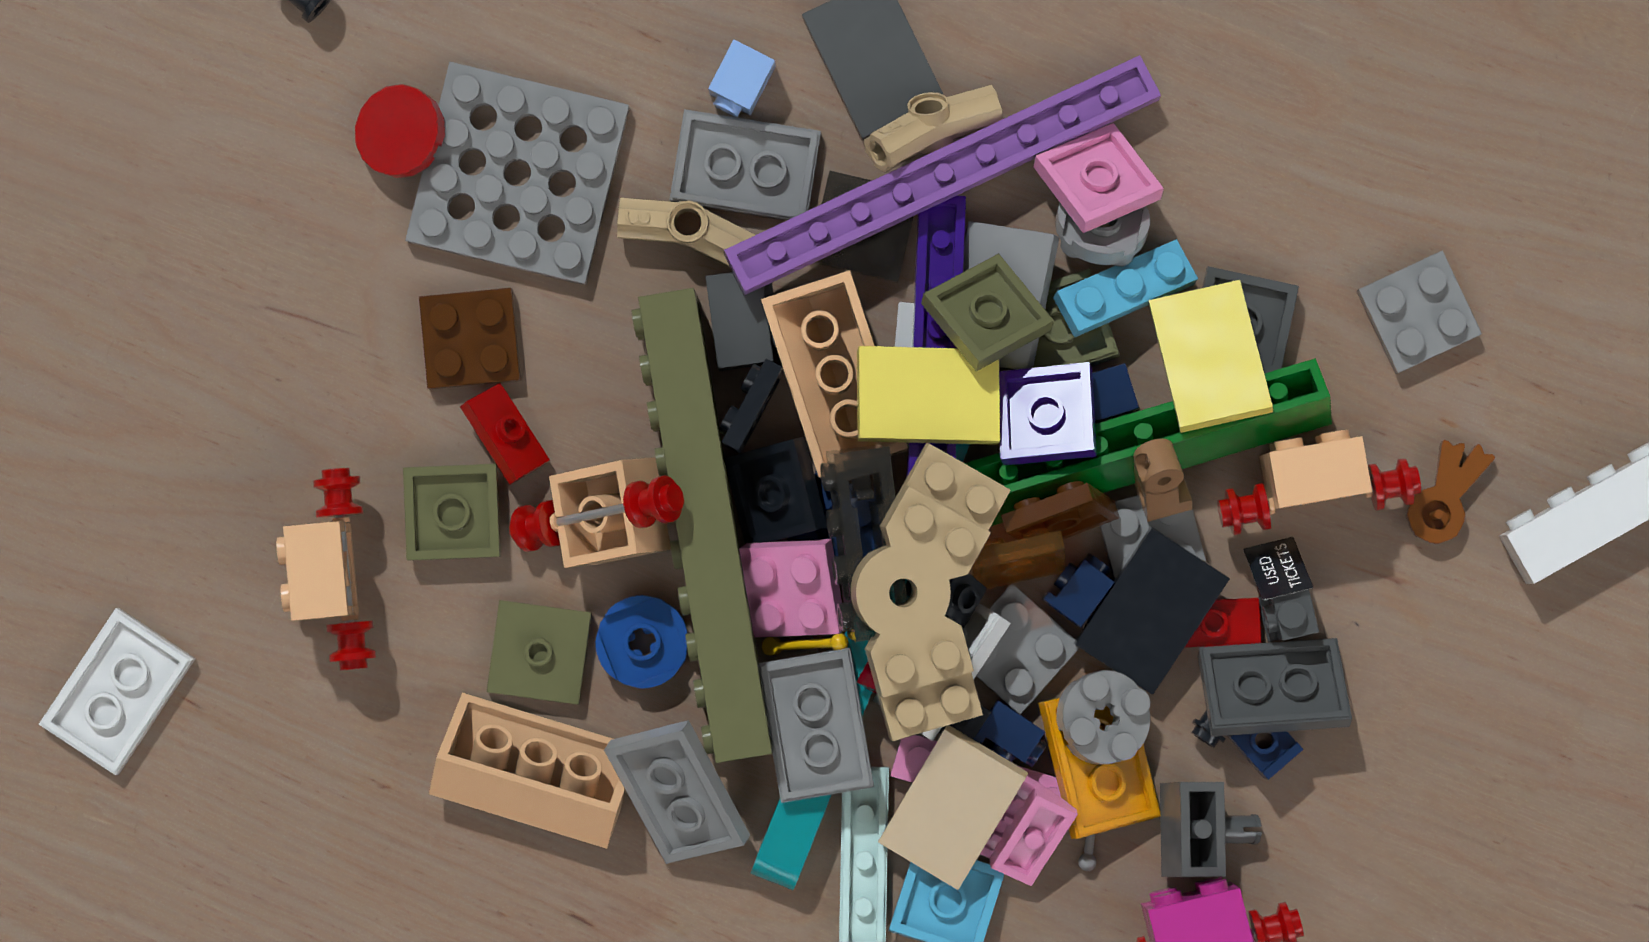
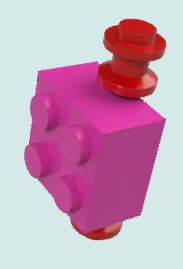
(1214, 915)

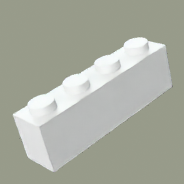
(1580, 520)

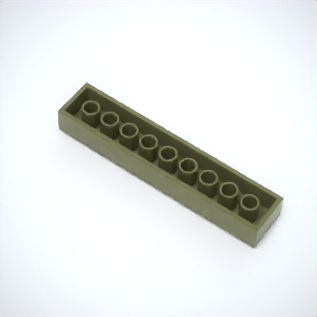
(707, 526)

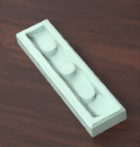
(864, 862)

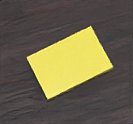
(1210, 356)
(925, 397)

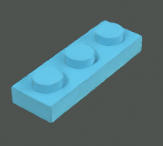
(1125, 288)

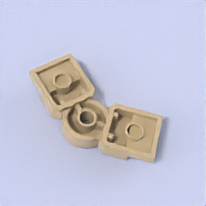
(930, 537)

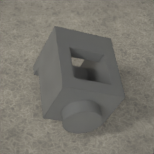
(1288, 616)

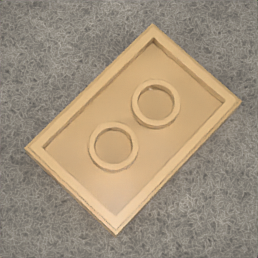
(953, 807)

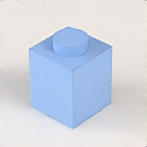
(741, 79)

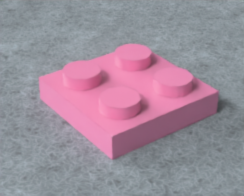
(1098, 177)
(791, 588)

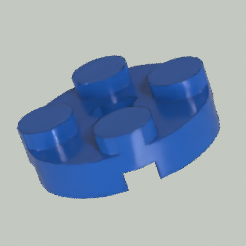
(618, 630)

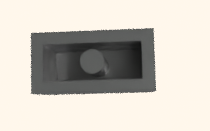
(739, 323)

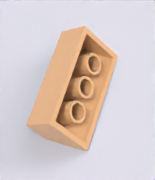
(817, 344)
(529, 771)

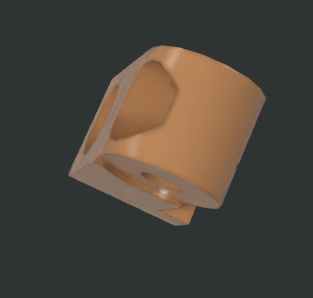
(1160, 480)

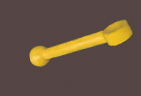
(774, 645)

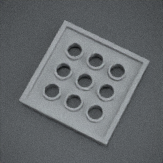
(581, 211)

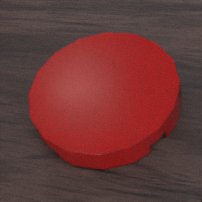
(399, 131)

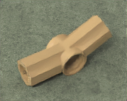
(932, 124)
(657, 219)

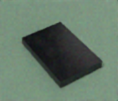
(1151, 610)

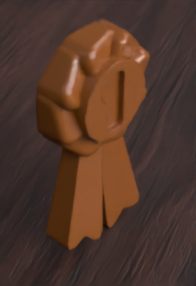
(1438, 509)

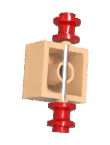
(1313, 474)
(602, 513)
(323, 570)

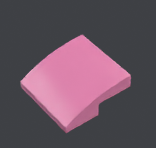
(1029, 832)

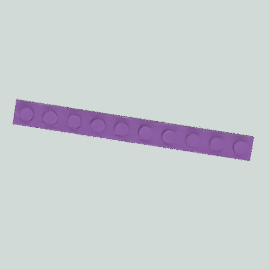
(941, 175)

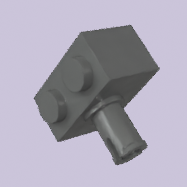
(1197, 829)

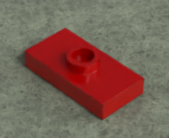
(505, 433)
(1229, 624)

